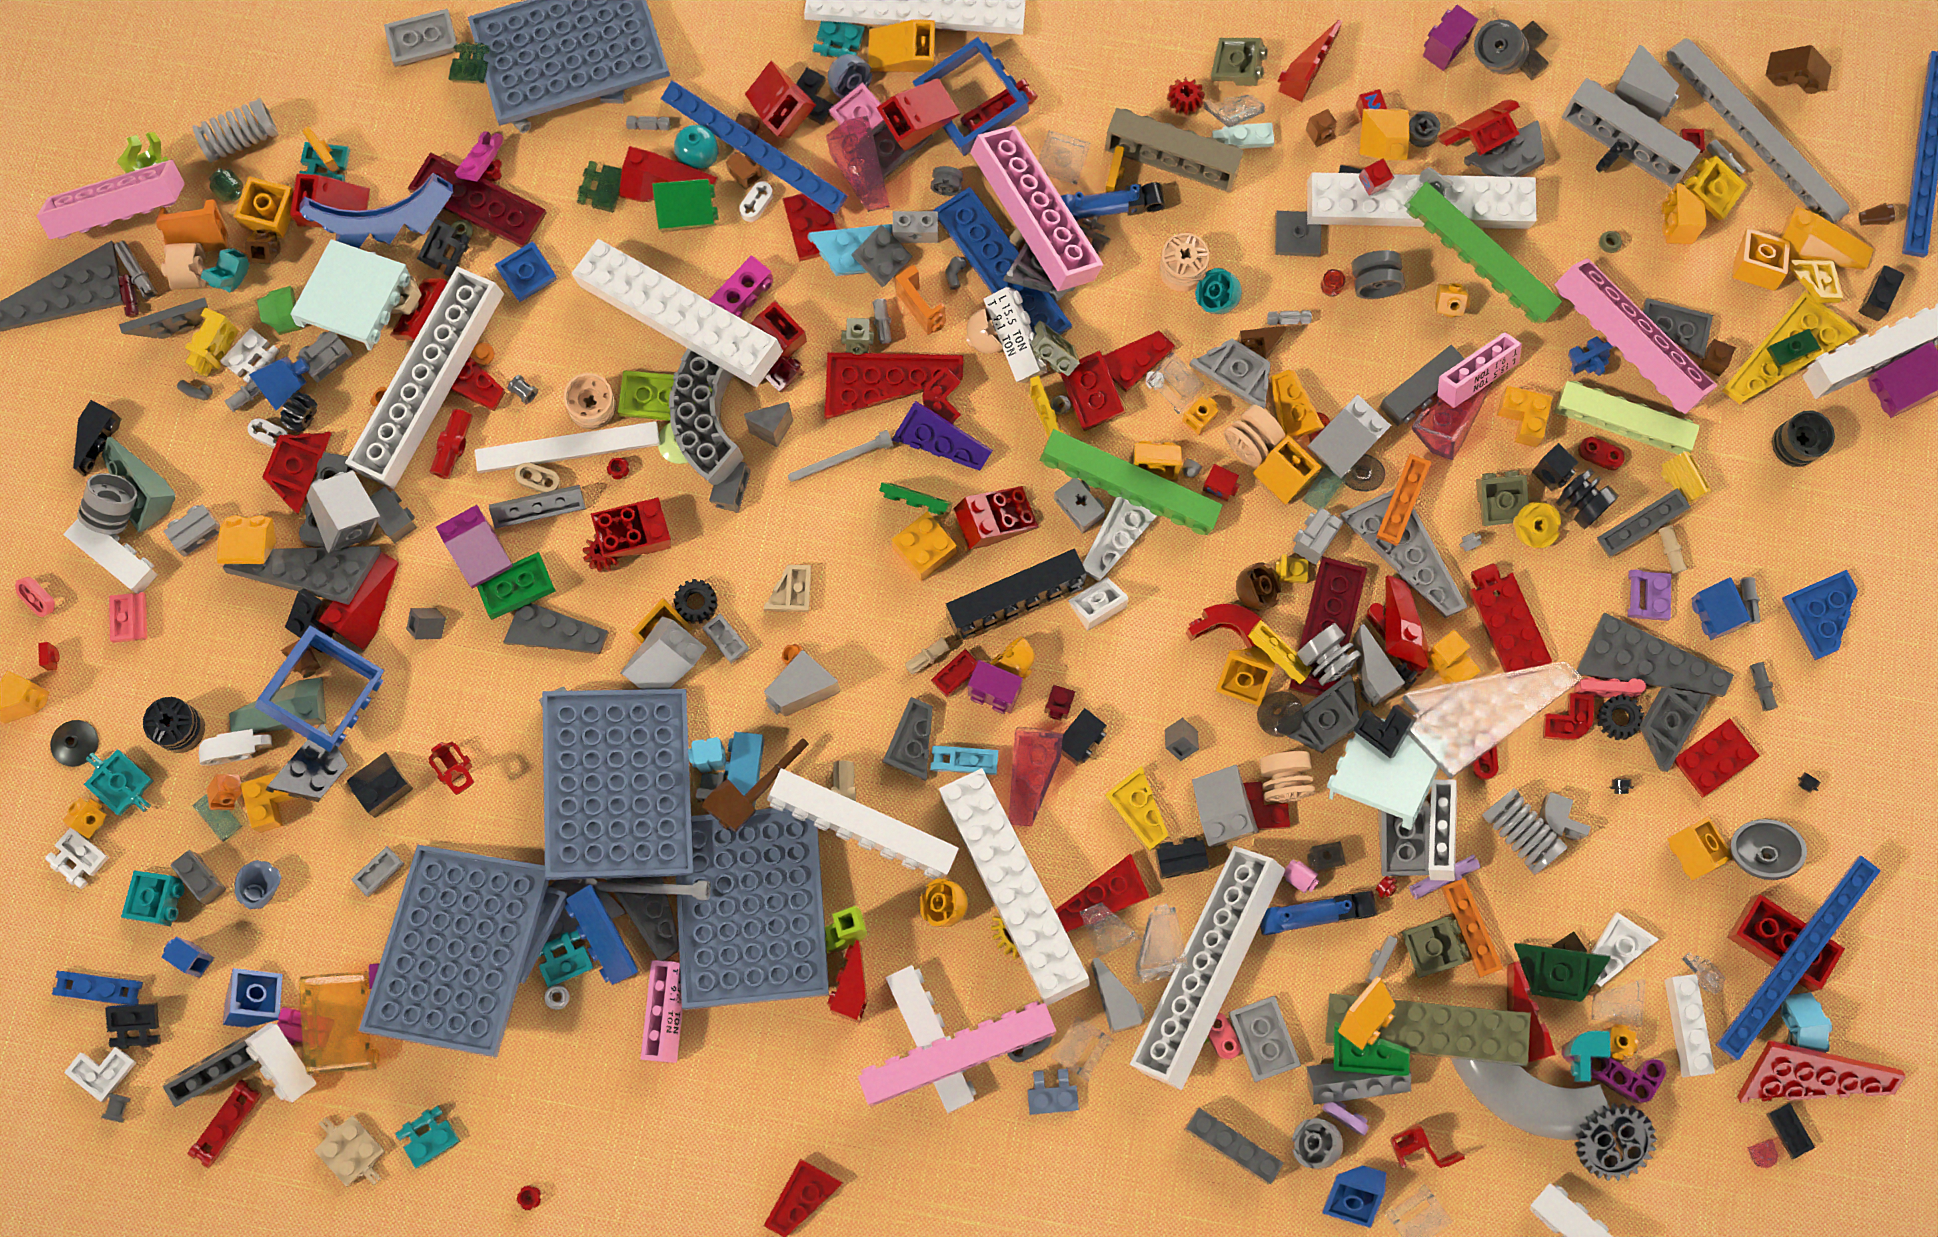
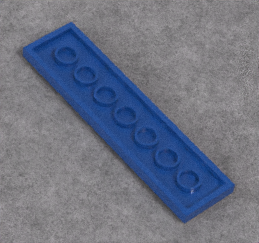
(993, 254)

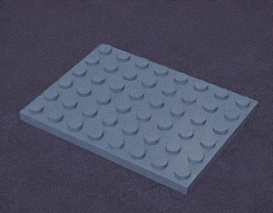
(565, 52)
(616, 784)
(763, 917)
(456, 951)

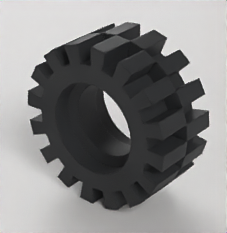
(691, 588)
(1608, 724)

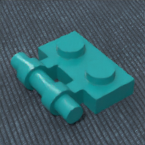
(839, 34)
(313, 161)
(566, 965)
(430, 1144)

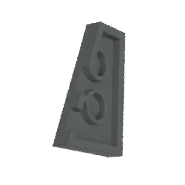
(1682, 325)

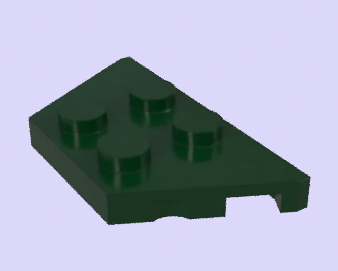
(1560, 971)

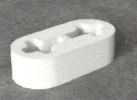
(760, 204)
(270, 428)

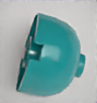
(696, 147)
(1218, 291)

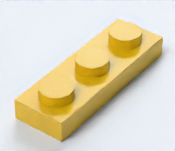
(1279, 652)

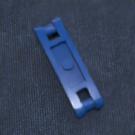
(97, 988)

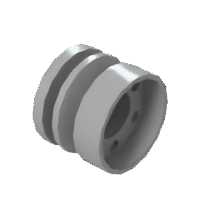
(107, 503)
(1329, 654)

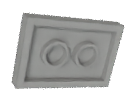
(420, 37)
(1264, 1039)

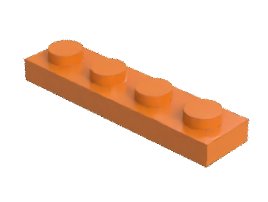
(1403, 499)
(1472, 928)

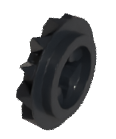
(1610, 157)

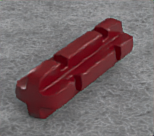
(128, 296)

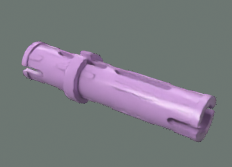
(1461, 869)

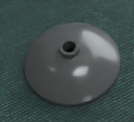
(1770, 840)

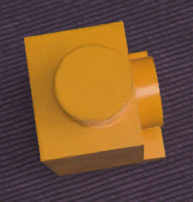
(1197, 421)

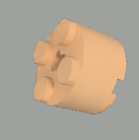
(184, 265)

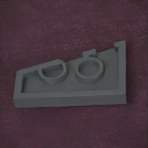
(911, 740)

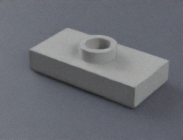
(725, 638)
(377, 871)
(1380, 958)

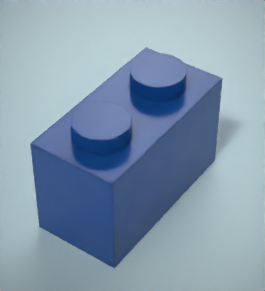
(187, 957)

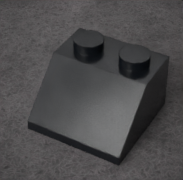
(379, 785)

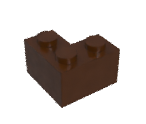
(1800, 66)

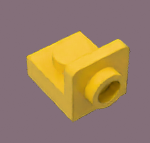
(1291, 570)

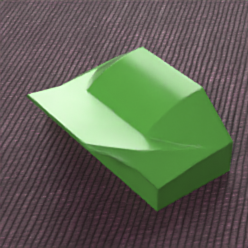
(276, 310)

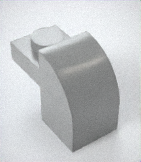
(1555, 814)

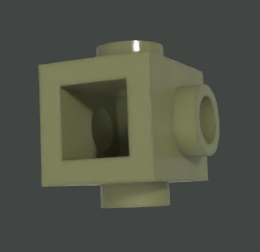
(857, 336)

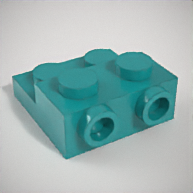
(153, 898)

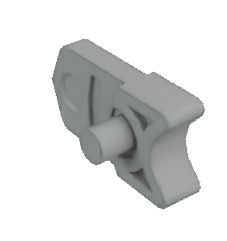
(1436, 180)

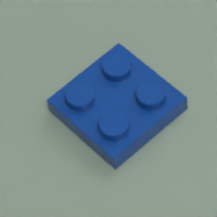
(526, 271)

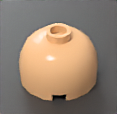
(982, 333)

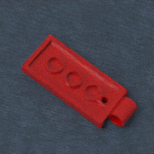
(1507, 620)

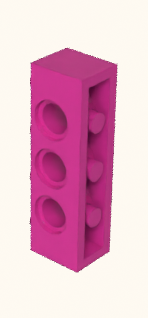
(749, 271)

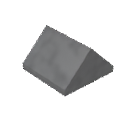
(770, 422)

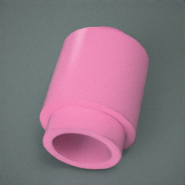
(1301, 876)

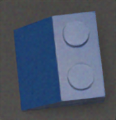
(1720, 609)

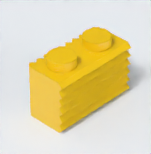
(1686, 476)

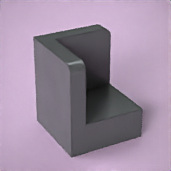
(425, 623)
(1181, 739)
(708, 784)

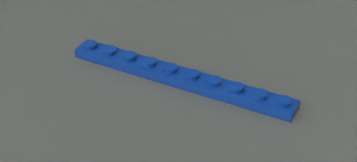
(754, 147)
(1925, 169)
(1798, 958)

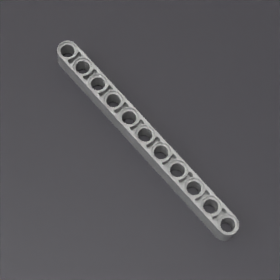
(1757, 131)

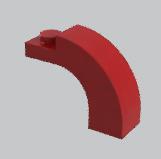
(1225, 616)

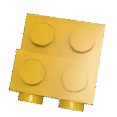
(1715, 186)

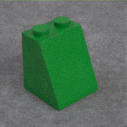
(685, 205)

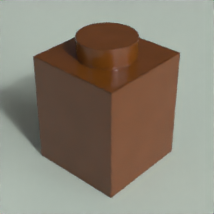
(1717, 357)

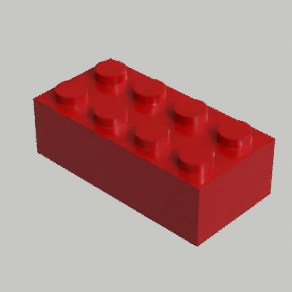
(1770, 930)

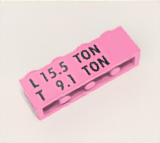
(1479, 369)
(663, 1013)

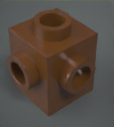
(262, 247)

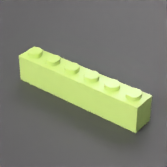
(1626, 418)

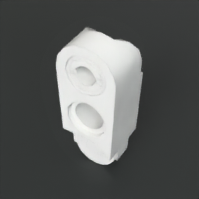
(232, 747)

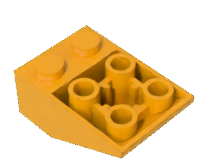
(902, 46)

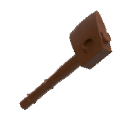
(733, 807)

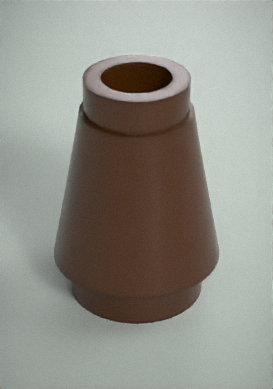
(1877, 215)

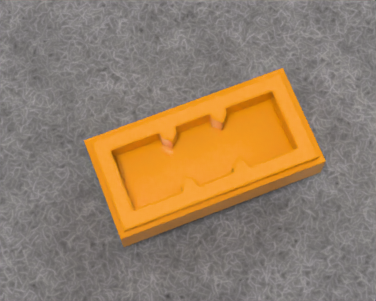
(321, 148)
(1116, 170)

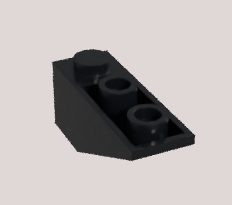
(93, 428)

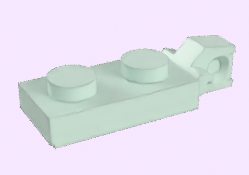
(1246, 135)

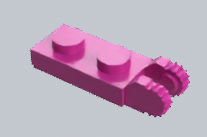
(480, 156)

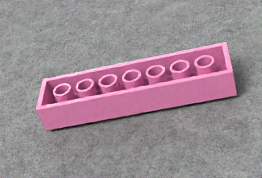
(1036, 208)
(1635, 335)
(957, 1054)

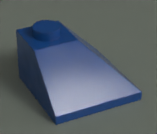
(252, 998)
(1356, 1195)

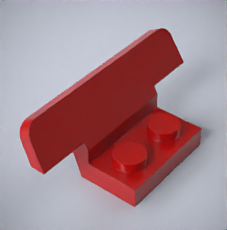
(1485, 129)

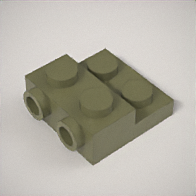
(1239, 61)
(1054, 349)
(1501, 497)
(1435, 946)

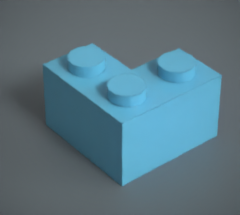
(1806, 1022)

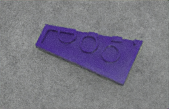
(936, 435)

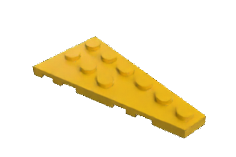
(1760, 370)

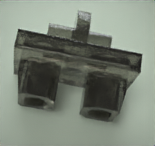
(1098, 240)

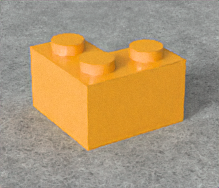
(1529, 409)
(1451, 661)
(263, 805)

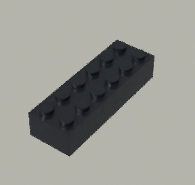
(1016, 594)

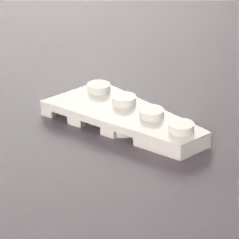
(1115, 536)

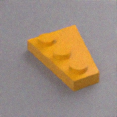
(1293, 406)

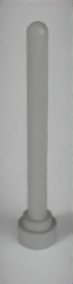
(882, 441)
(698, 890)

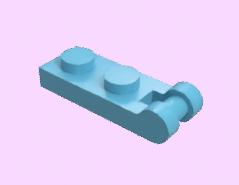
(964, 760)

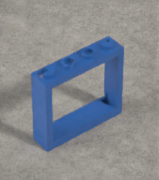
(1001, 120)
(340, 653)

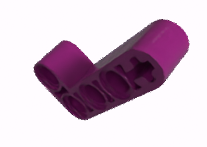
(1630, 1079)

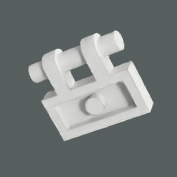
(246, 352)
(82, 852)

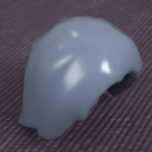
(256, 884)

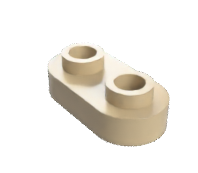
(539, 477)

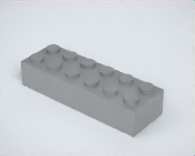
(1645, 141)

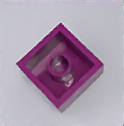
(1449, 37)
(994, 687)

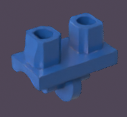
(1592, 360)

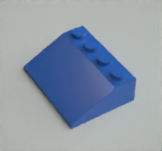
(602, 935)

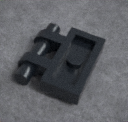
(438, 244)
(132, 1017)

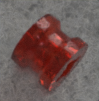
(1335, 278)

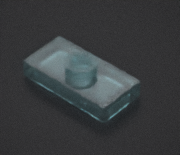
(1323, 489)
(220, 821)

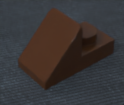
(1266, 337)

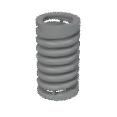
(250, 134)
(1526, 829)

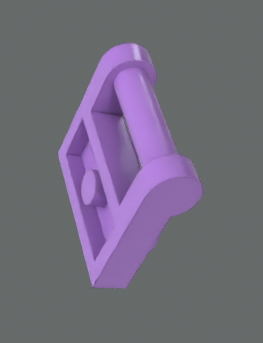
(1656, 595)

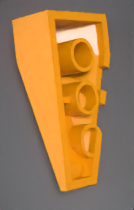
(1820, 240)

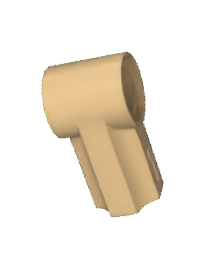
(844, 779)

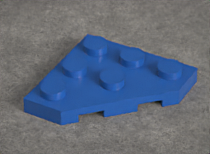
(1823, 612)

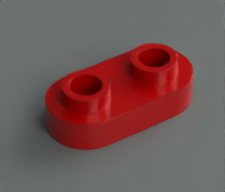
(1601, 454)
(1489, 759)

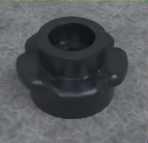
(1808, 782)
(1621, 785)

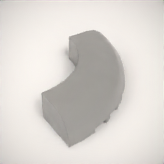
(699, 425)
(1529, 1102)

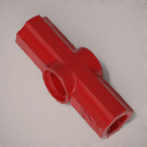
(451, 444)

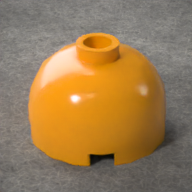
(1016, 658)
(943, 903)

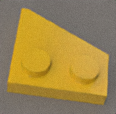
(1818, 279)

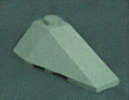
(153, 492)
(300, 698)

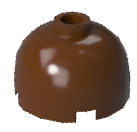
(1258, 586)

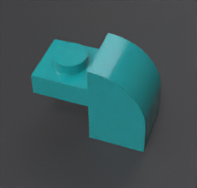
(229, 270)
(1586, 1046)

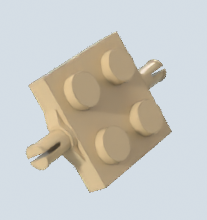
(349, 1151)

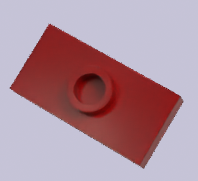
(955, 673)

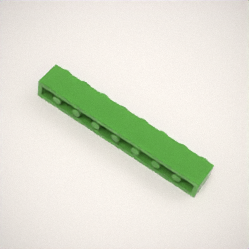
(1482, 253)
(1130, 482)

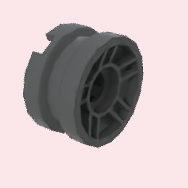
(1423, 138)
(946, 181)

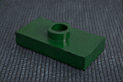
(1793, 348)

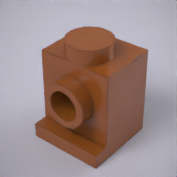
(1321, 127)
(743, 169)
(307, 664)

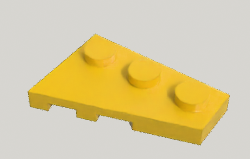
(1041, 403)
(1137, 807)

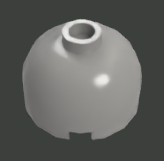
(1317, 1143)

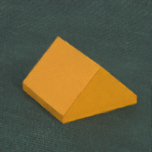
(647, 624)

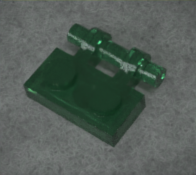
(466, 69)
(607, 189)

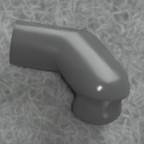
(956, 264)
(191, 391)

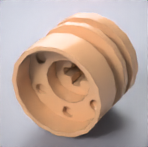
(1183, 273)
(582, 391)
(1254, 435)
(1287, 781)

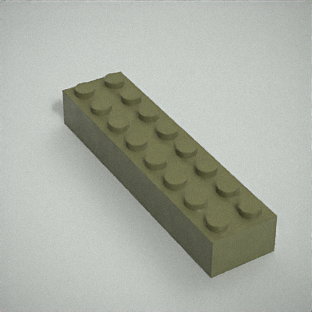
(1447, 1030)

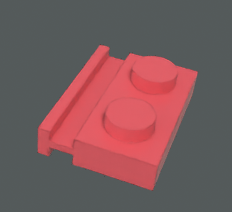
(128, 617)

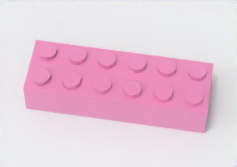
(111, 200)

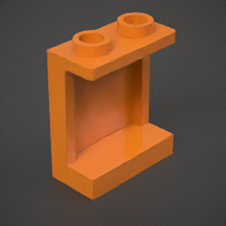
(194, 226)
(906, 289)

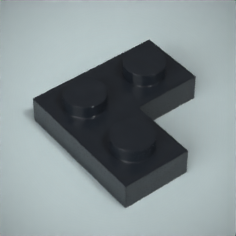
(811, 84)
(304, 615)
(1386, 735)

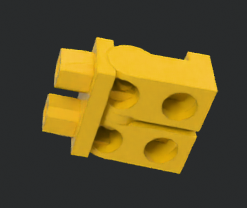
(210, 343)

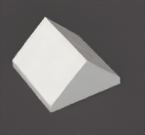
(1098, 603)

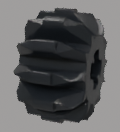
(298, 412)

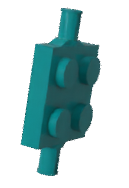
(118, 782)

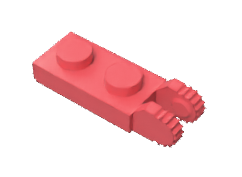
(1610, 687)

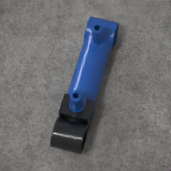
(1131, 200)
(1320, 912)

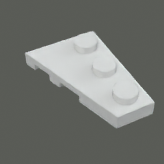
(1623, 943)

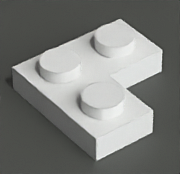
(100, 1079)

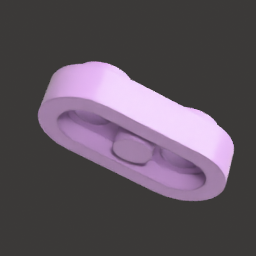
(1354, 1122)

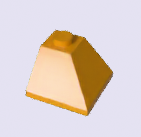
(1385, 134)
(1246, 675)

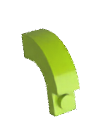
(846, 929)

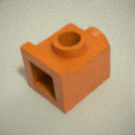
(223, 791)

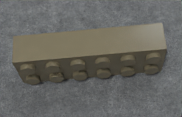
(1174, 149)

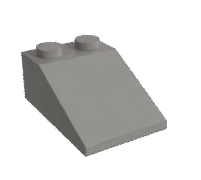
(1349, 436)
(663, 656)
(1375, 672)
(1224, 807)
(1404, 850)
(1118, 1003)

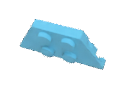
(838, 245)

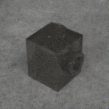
(1326, 857)

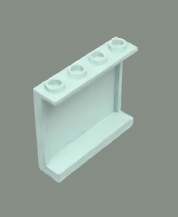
(351, 293)
(1382, 782)

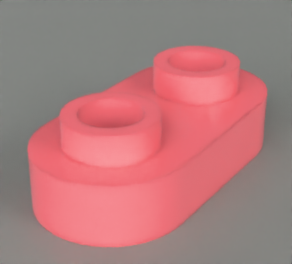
(34, 596)
(1224, 1034)

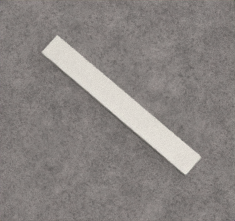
(567, 447)

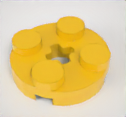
(1525, 522)

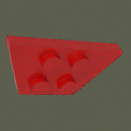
(295, 466)

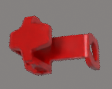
(454, 769)
(1417, 1140)

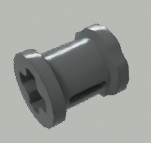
(522, 389)
(116, 1108)

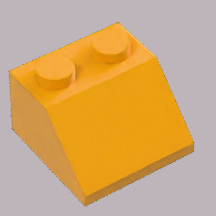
(1761, 260)
(1158, 459)
(245, 540)
(20, 697)
(1699, 848)
(1368, 1015)

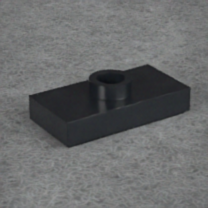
(1790, 1130)

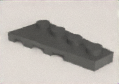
(545, 628)

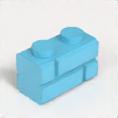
(707, 755)

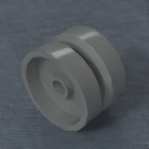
(1513, 43)
(1378, 274)

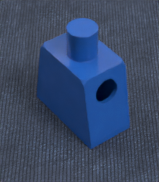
(280, 379)

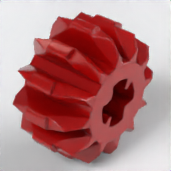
(1186, 88)
(595, 558)

